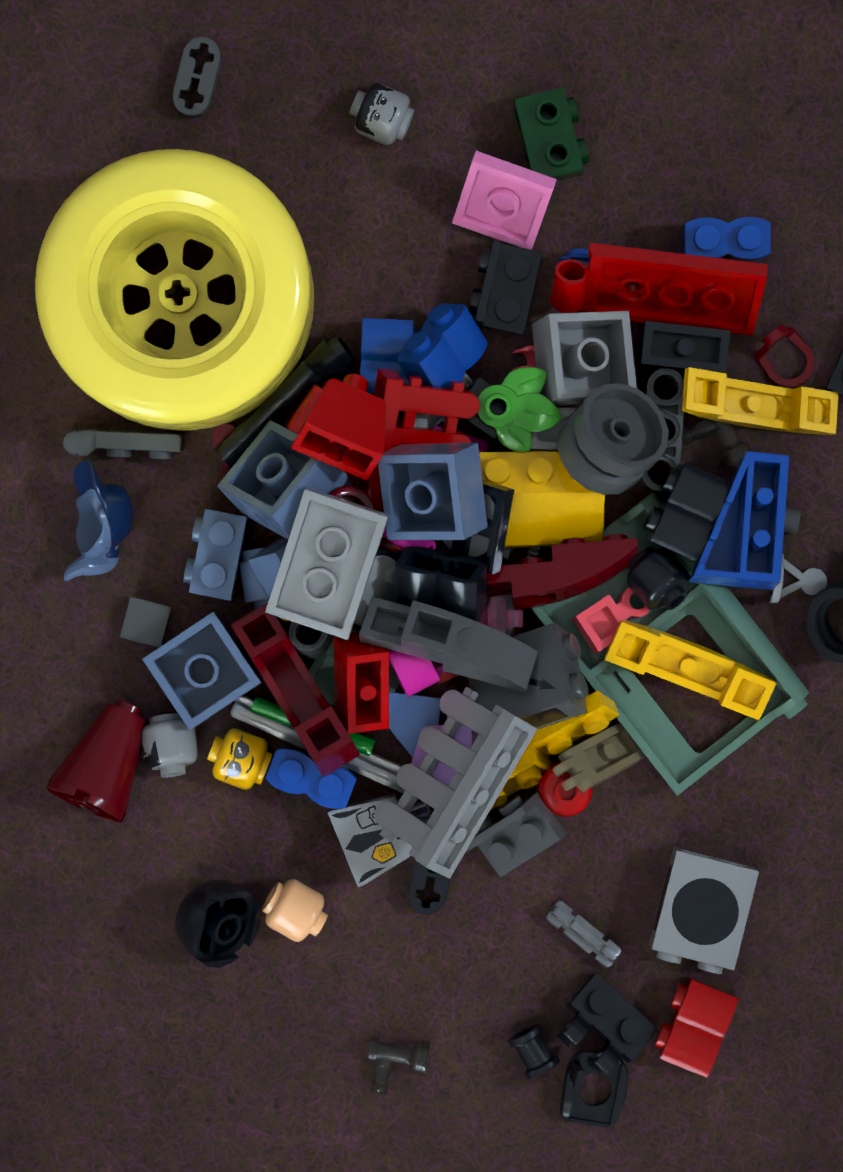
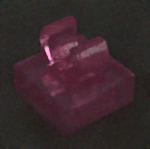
(498, 617)

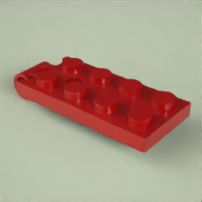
(671, 287)

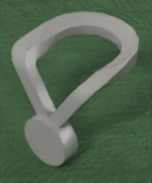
(810, 581)

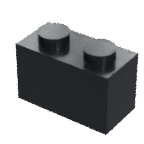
(683, 346)

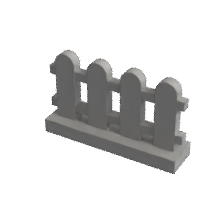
(472, 791)

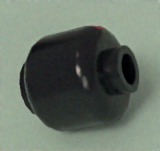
(658, 578)

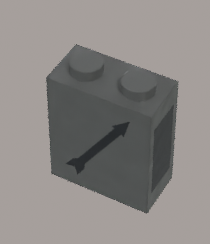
(555, 687)

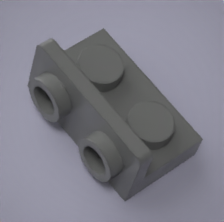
(518, 833)

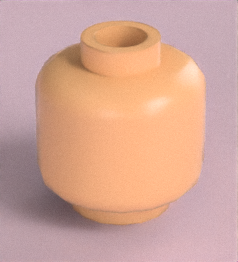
(294, 910)

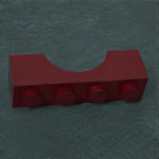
(295, 690)

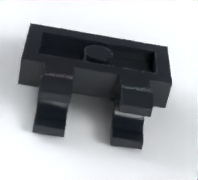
(612, 1019)

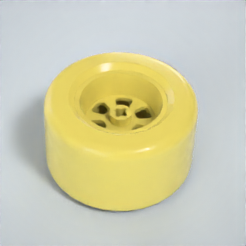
(167, 202)

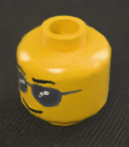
(240, 758)

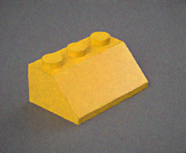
(545, 499)

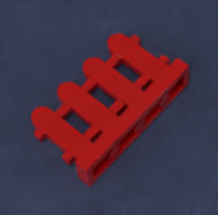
(414, 399)

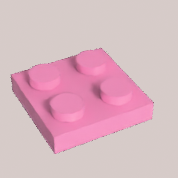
(503, 200)

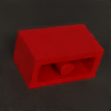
(361, 684)

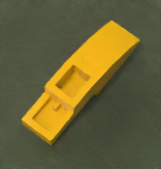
(556, 740)

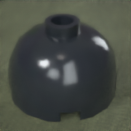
(217, 921)

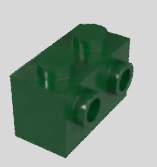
(549, 135)

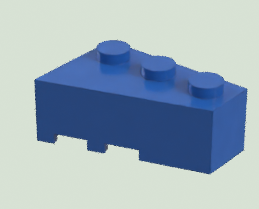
(749, 530)

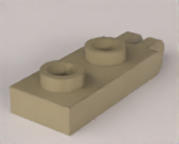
(598, 758)

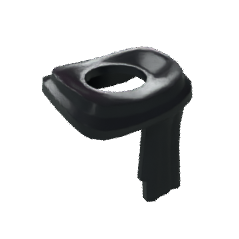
(578, 1111)

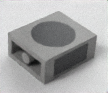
(703, 910)

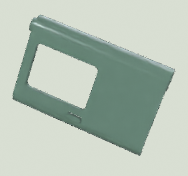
(725, 624)

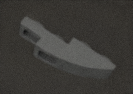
(449, 639)

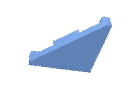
(410, 715)

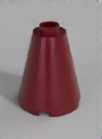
(102, 764)

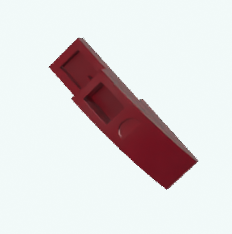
(574, 570)

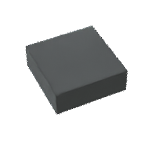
(145, 622)

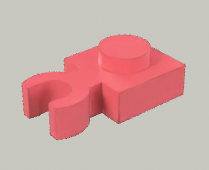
(602, 618)

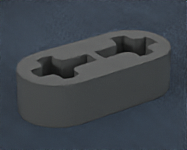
(206, 80)

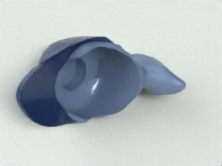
(102, 523)

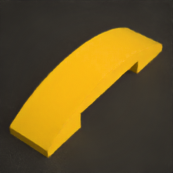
(759, 405)
(690, 666)

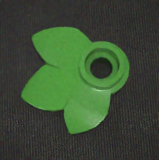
(524, 411)

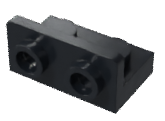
(506, 288)

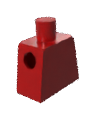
(345, 427)

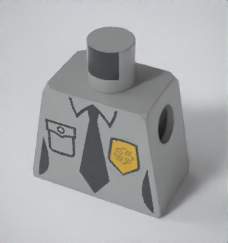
(359, 837)

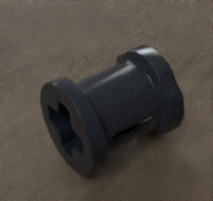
(533, 1051)

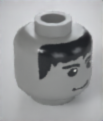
(382, 114)
(169, 745)

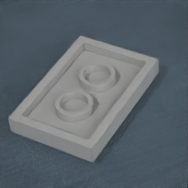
(327, 563)

